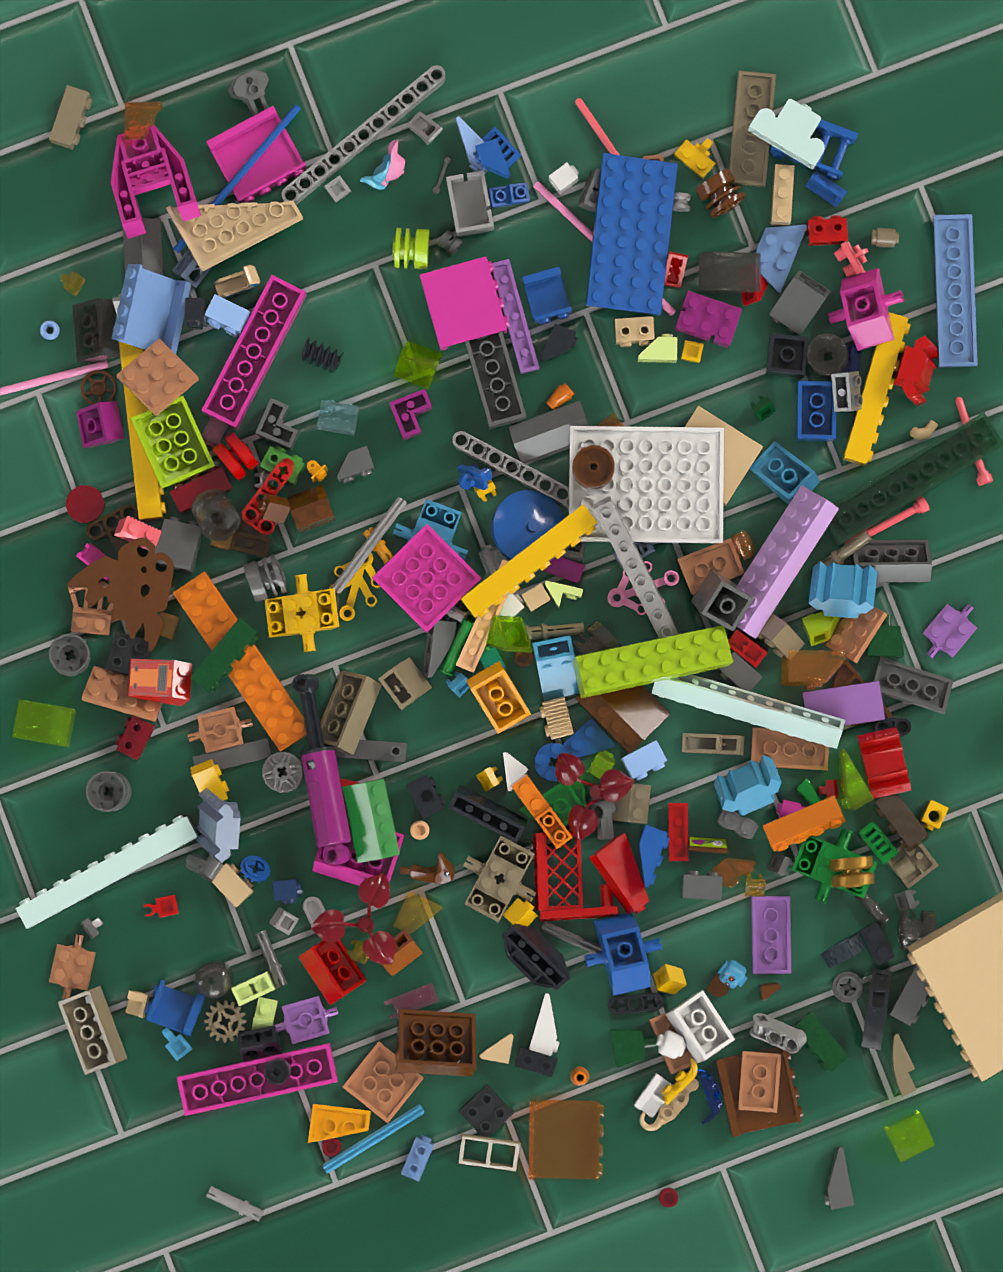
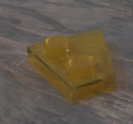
(415, 912)

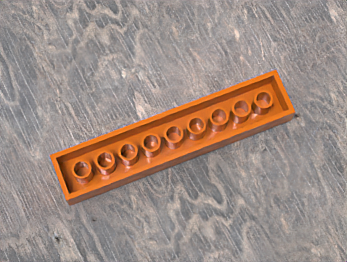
(250, 675)

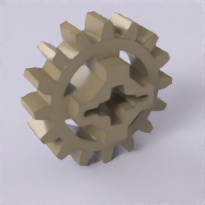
(222, 1012)

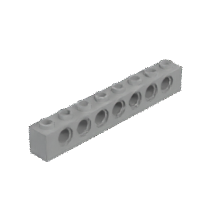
(635, 568)

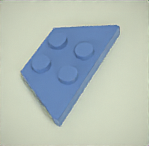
(778, 252)

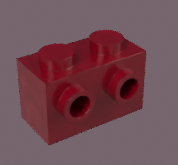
(135, 737)

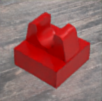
(830, 789)

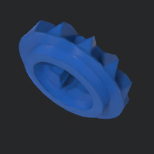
(262, 868)

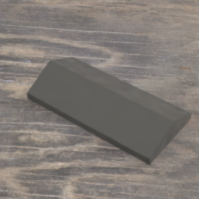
(145, 248)
(547, 431)
(913, 685)

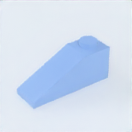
(470, 140)

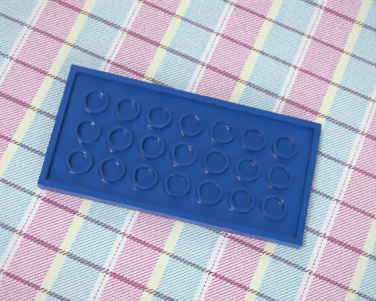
(631, 234)

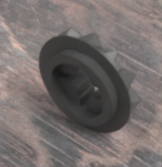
(851, 995)

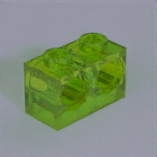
(601, 763)

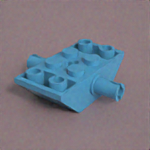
(440, 519)

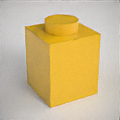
(520, 913)

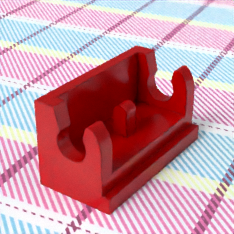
(747, 647)

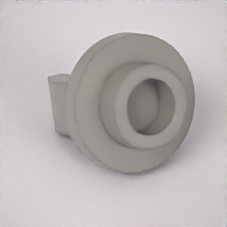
(263, 476)

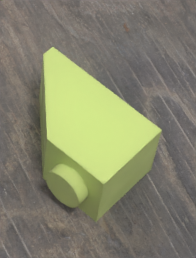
(661, 350)

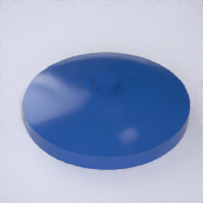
(523, 520)

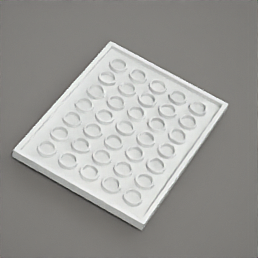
(662, 482)

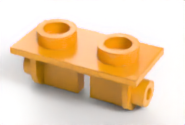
(318, 473)

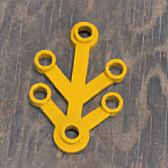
(356, 582)

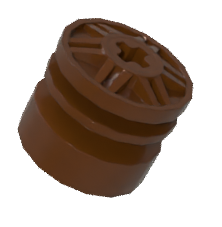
(721, 195)

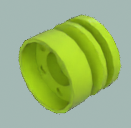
(411, 248)

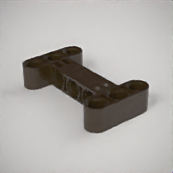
(117, 542)

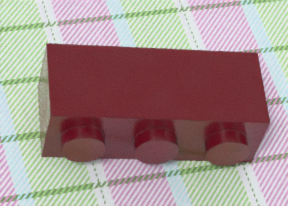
(185, 494)

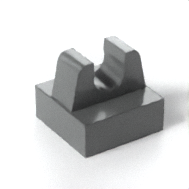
(779, 864)
(905, 900)
(91, 927)

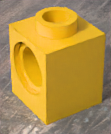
(940, 809)

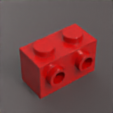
(827, 231)

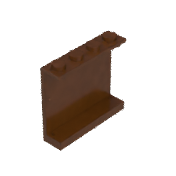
(745, 1120)

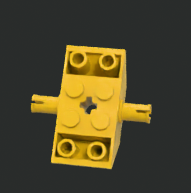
(302, 613)

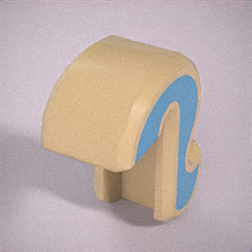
(238, 282)

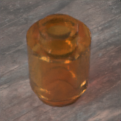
(743, 545)

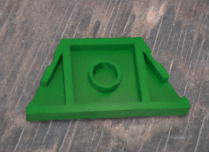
(562, 800)

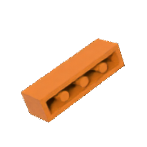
(804, 823)

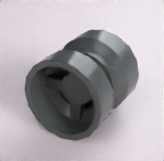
(449, 242)

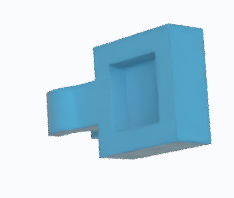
(177, 1045)

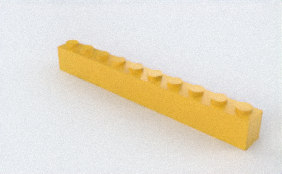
(146, 483)

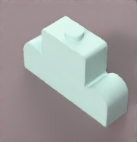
(791, 131)

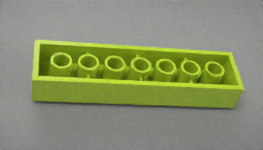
(652, 661)

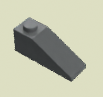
(438, 643)
(838, 1184)

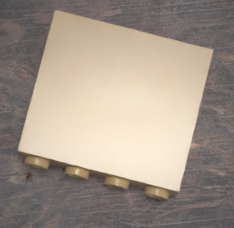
(738, 450)

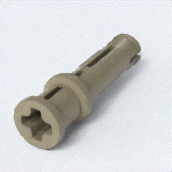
(848, 549)
(545, 631)

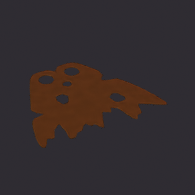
(125, 587)

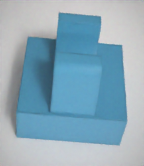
(459, 684)

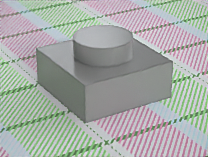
(337, 189)

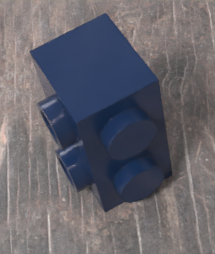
(287, 890)

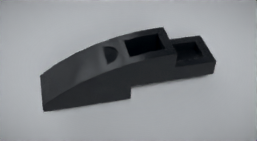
(876, 1009)

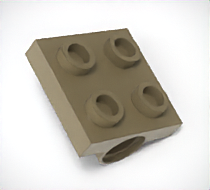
(912, 865)

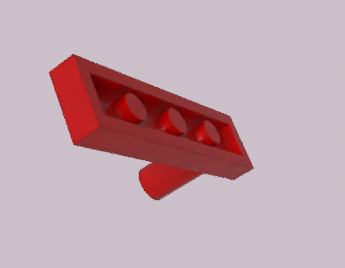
(606, 910)

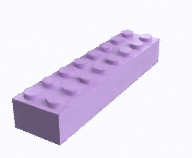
(783, 556)

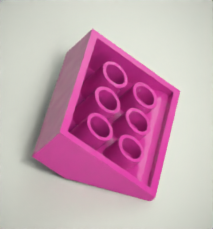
(356, 872)

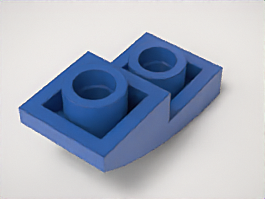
(508, 195)

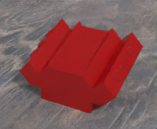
(916, 369)
(883, 762)

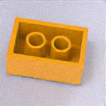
(498, 697)

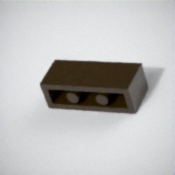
(901, 821)

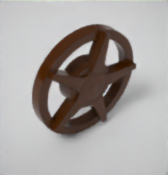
(98, 387)

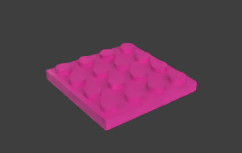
(426, 578)

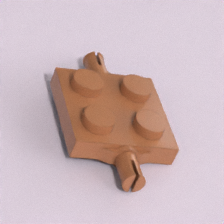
(220, 729)
(72, 967)

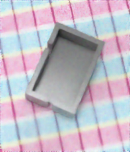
(470, 203)

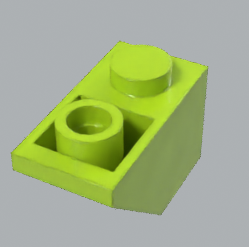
(819, 627)

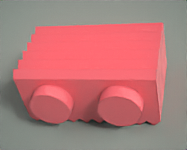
(132, 529)

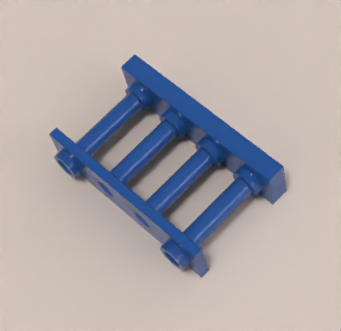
(828, 131)

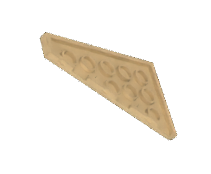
(232, 228)

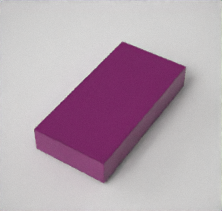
(565, 569)

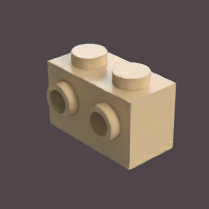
(633, 331)

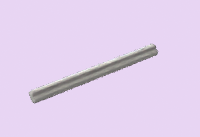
(369, 545)

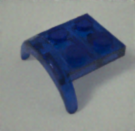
(712, 1093)

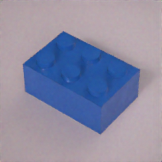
(815, 411)

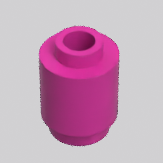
(788, 807)

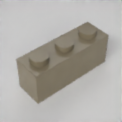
(70, 117)

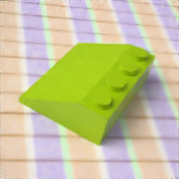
(173, 443)

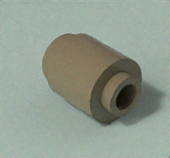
(884, 237)

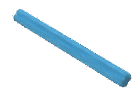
(373, 1138)

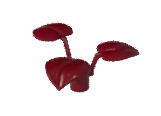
(612, 788)
(377, 948)

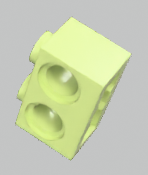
(253, 988)

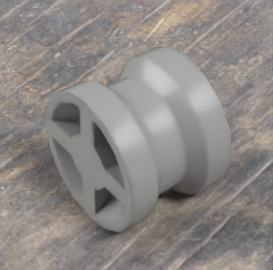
(681, 202)

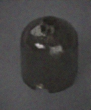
(220, 972)

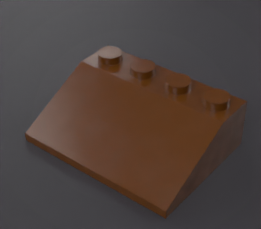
(626, 714)
(436, 1042)

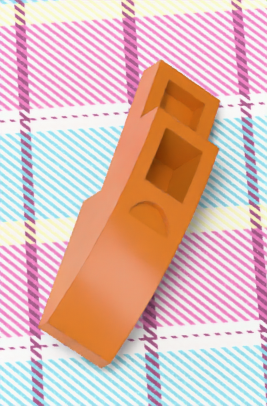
(541, 811)

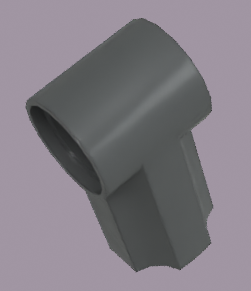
(604, 813)
(206, 867)

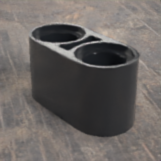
(891, 723)

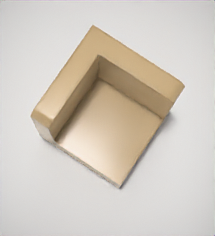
(535, 597)
(137, 1003)

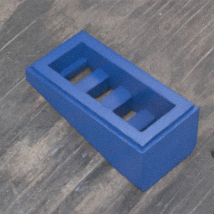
(500, 137)

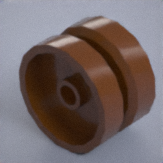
(601, 459)

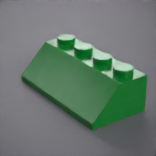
(370, 820)

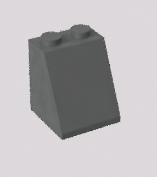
(799, 303)
(180, 543)
(721, 600)

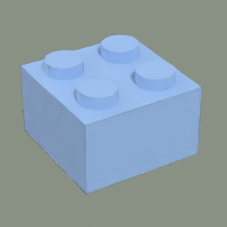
(227, 316)
(643, 760)

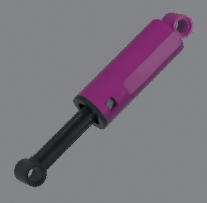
(322, 779)

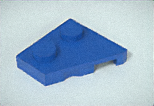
(588, 740)

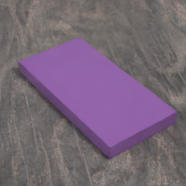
(852, 702)
(771, 934)

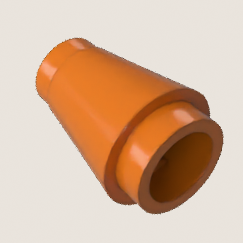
(560, 396)
(579, 1070)

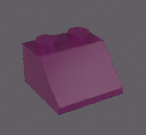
(100, 424)

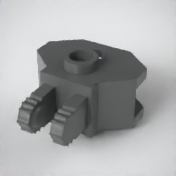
(250, 90)

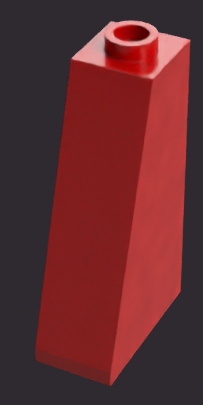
(621, 873)

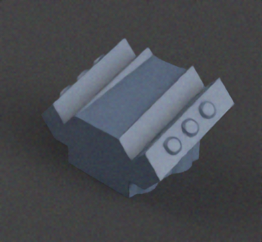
(219, 825)

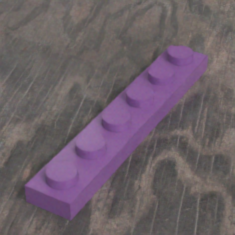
(517, 322)

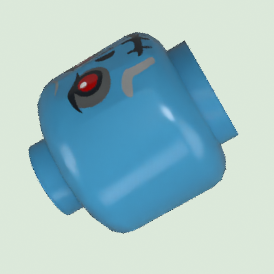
(732, 974)

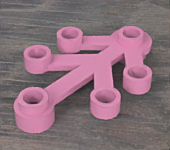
(631, 592)

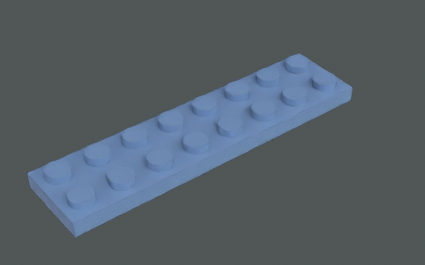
(955, 290)

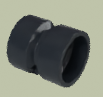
(277, 1071)

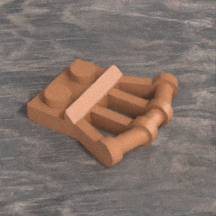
(88, 619)

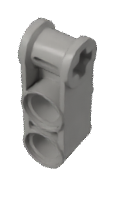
(777, 1033)

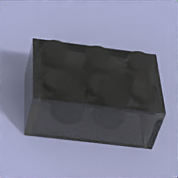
(94, 330)

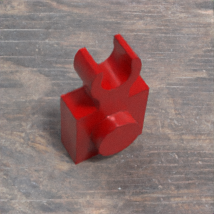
(165, 906)

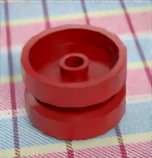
(236, 456)

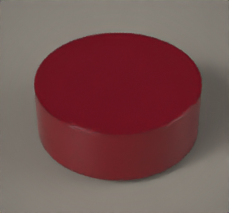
(331, 1147)
(668, 1197)

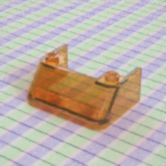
(810, 667)

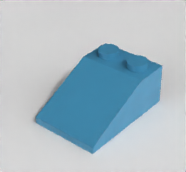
(783, 472)

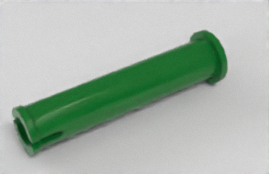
(457, 647)

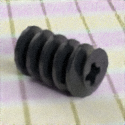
(321, 356)

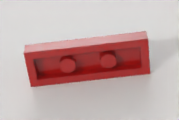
(678, 831)

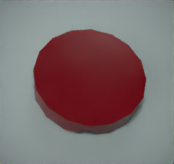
(85, 504)

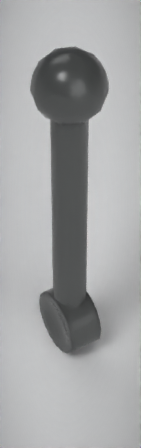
(436, 190)

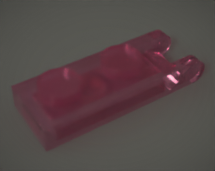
(413, 999)

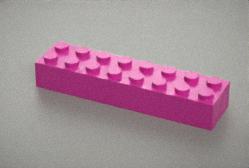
(254, 352)
(247, 1080)

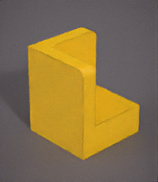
(669, 979)

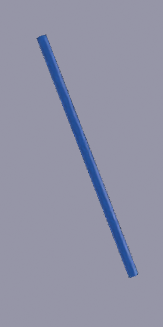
(249, 163)

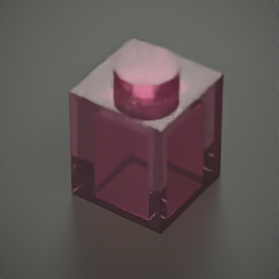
(214, 432)

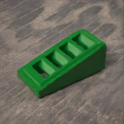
(807, 792)
(869, 829)

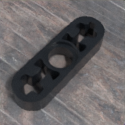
(639, 996)

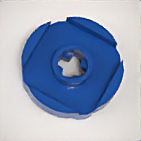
(543, 758)

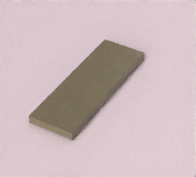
(748, 152)

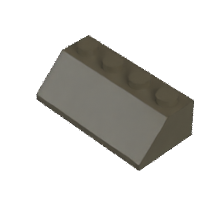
(348, 711)
(92, 1030)

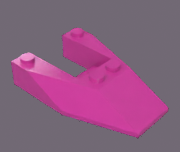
(145, 166)

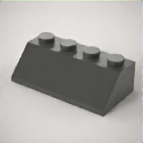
(896, 560)

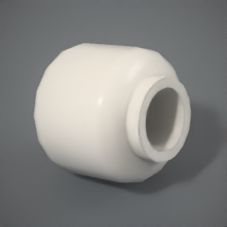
(671, 1044)

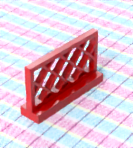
(541, 874)

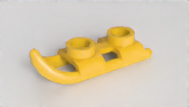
(683, 1080)

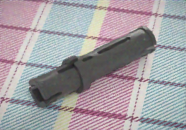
(271, 959)

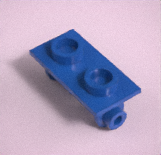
(826, 189)

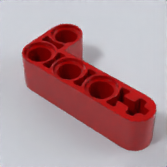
(257, 521)

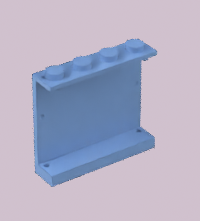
(150, 309)

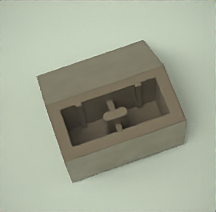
(405, 683)

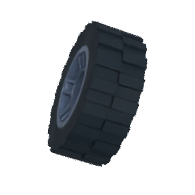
(843, 950)

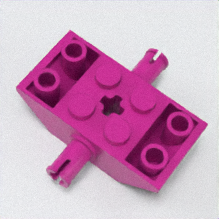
(869, 323)

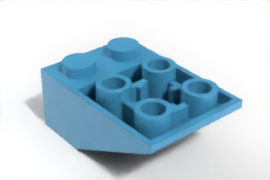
(556, 667)

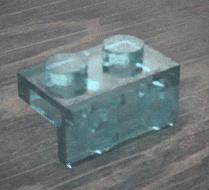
(337, 417)

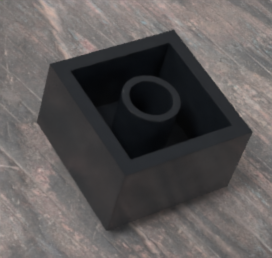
(787, 355)

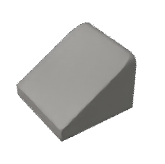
(283, 921)

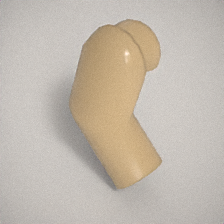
(924, 433)

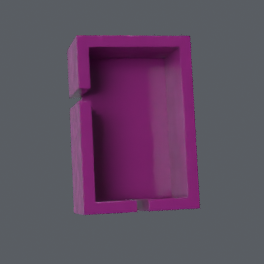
(708, 317)

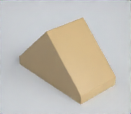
(499, 1051)

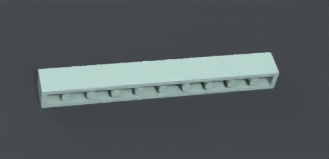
(752, 708)
(106, 872)

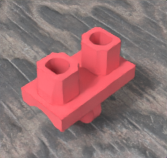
(847, 251)

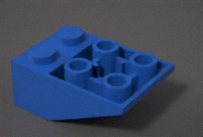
(650, 848)

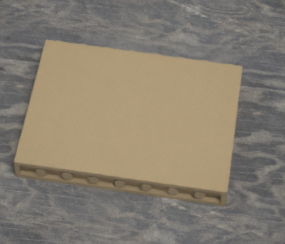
(966, 979)

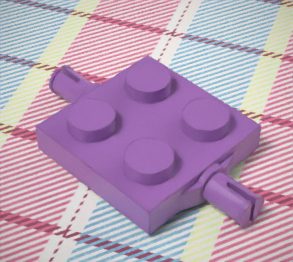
(949, 630)
(306, 1019)

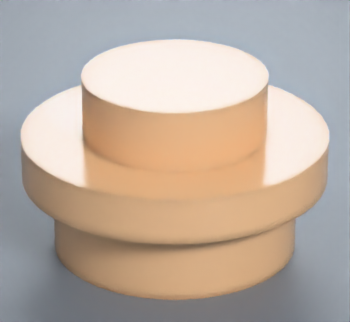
(419, 830)

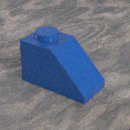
(491, 158)

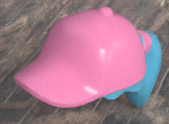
(389, 170)

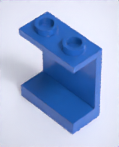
(547, 296)
(174, 1009)

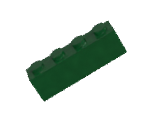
(224, 655)

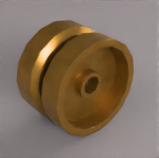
(852, 872)

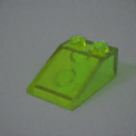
(44, 723)
(852, 787)

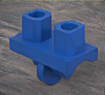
(474, 477)

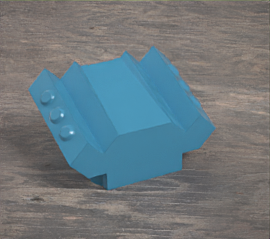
(842, 589)
(748, 786)

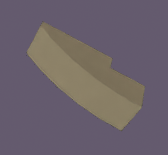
(713, 744)
(901, 1066)

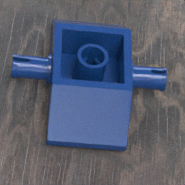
(626, 971)

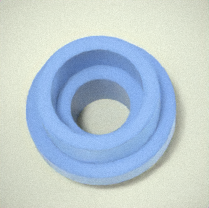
(45, 326)

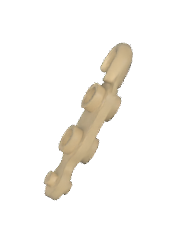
(670, 1111)

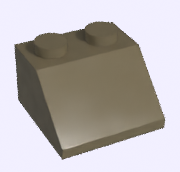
(633, 805)

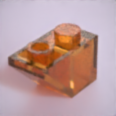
(732, 869)

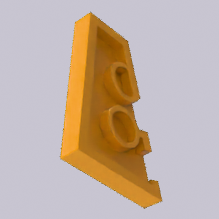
(335, 1122)

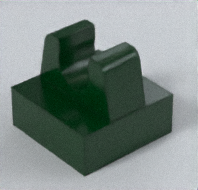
(763, 408)

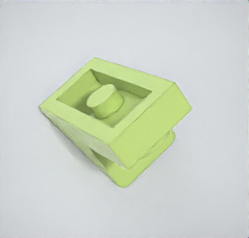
(556, 591)
(264, 1013)

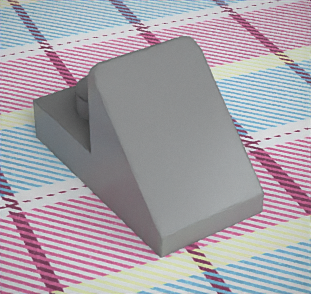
(424, 127)

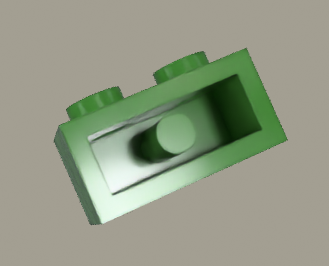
(272, 458)

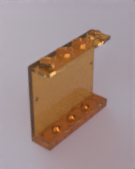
(565, 1139)

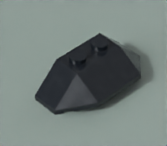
(535, 956)

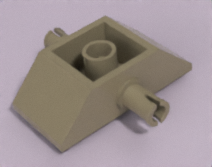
(494, 898)

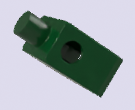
(886, 641)
(630, 1046)

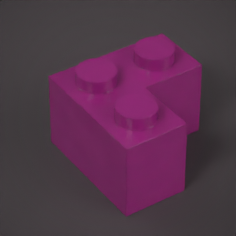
(406, 409)

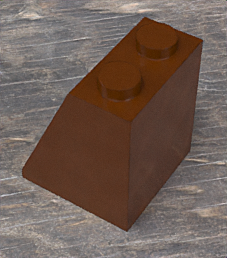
(310, 509)

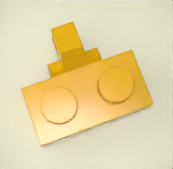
(696, 157)

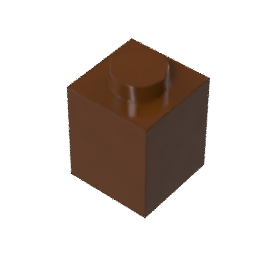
(274, 508)

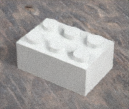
(700, 1026)

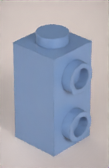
(418, 1157)

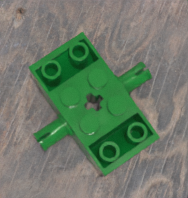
(814, 863)

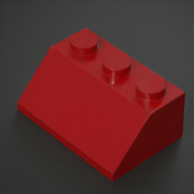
(332, 969)

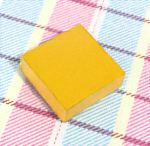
(692, 351)

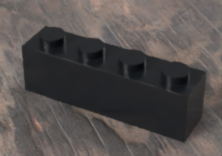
(488, 813)

